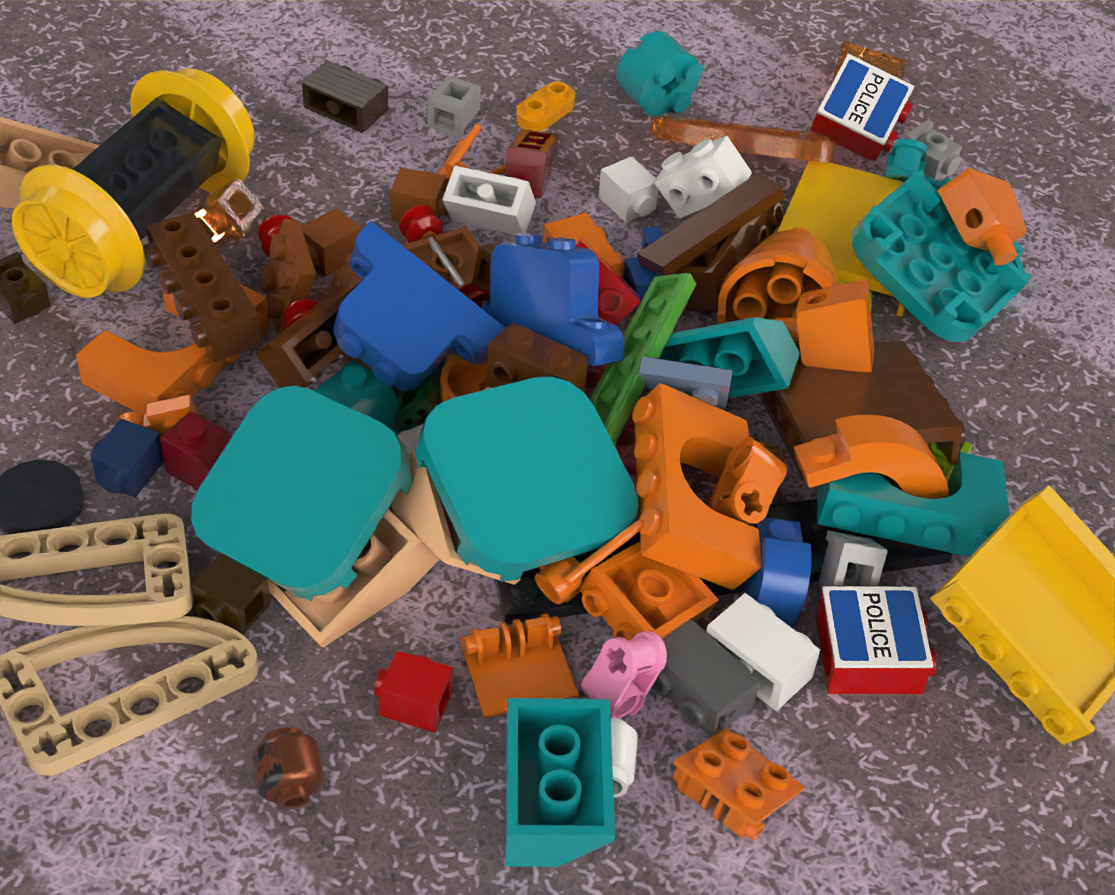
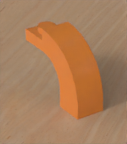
(873, 446)

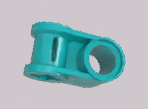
(905, 158)

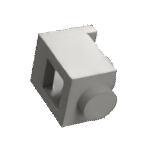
(453, 106)
(942, 152)
(865, 561)

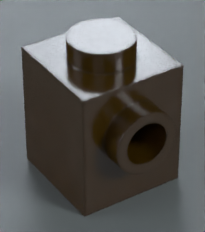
(230, 593)

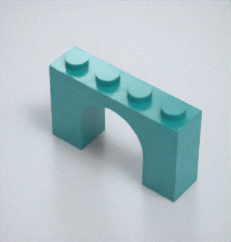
(949, 524)

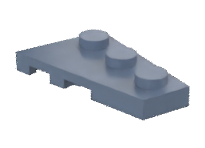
(698, 381)

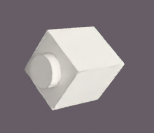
(628, 189)

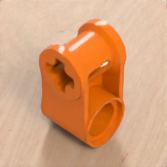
(748, 482)

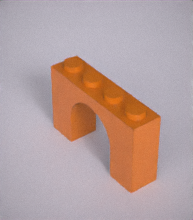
(145, 376)
(676, 522)

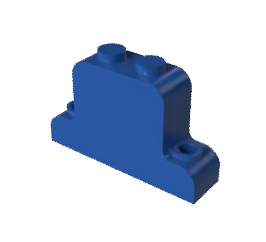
(553, 294)
(407, 315)

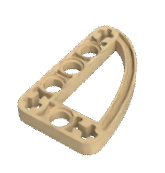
(162, 543)
(115, 708)

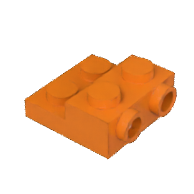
(644, 595)

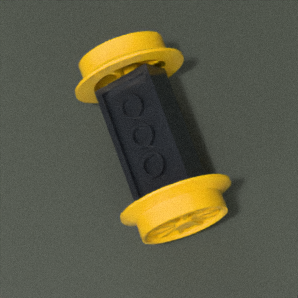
(89, 220)

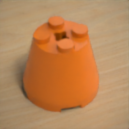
(775, 276)

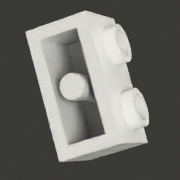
(701, 175)
(489, 200)
(766, 648)

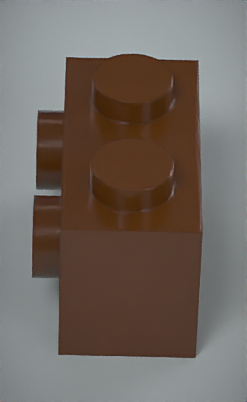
(524, 354)

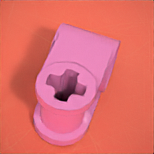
(626, 672)

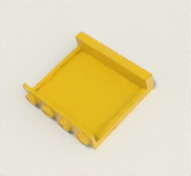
(830, 206)
(1041, 612)

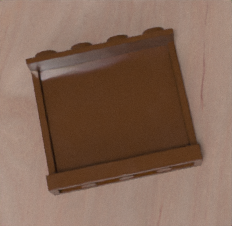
(893, 389)

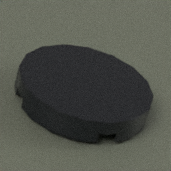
(39, 497)

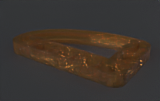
(747, 138)

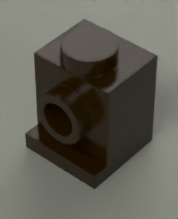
(21, 290)

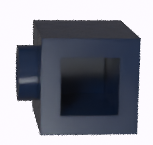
(127, 458)

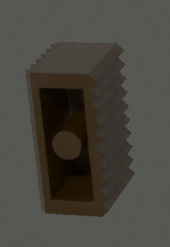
(345, 96)

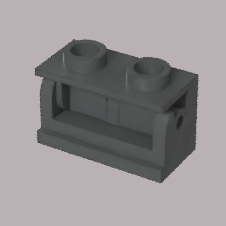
(704, 680)

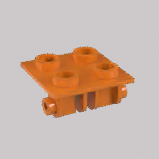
(517, 663)
(737, 776)

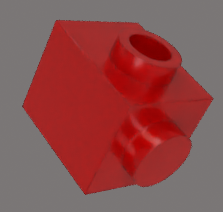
(414, 690)

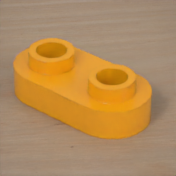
(545, 106)

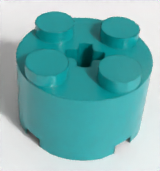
(659, 74)

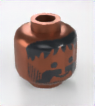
(288, 767)

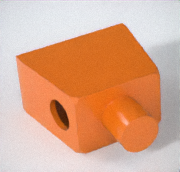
(985, 213)
(834, 327)

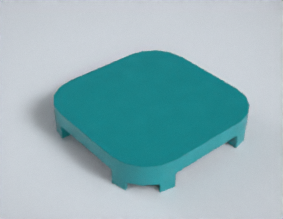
(929, 267)
(526, 475)
(301, 490)

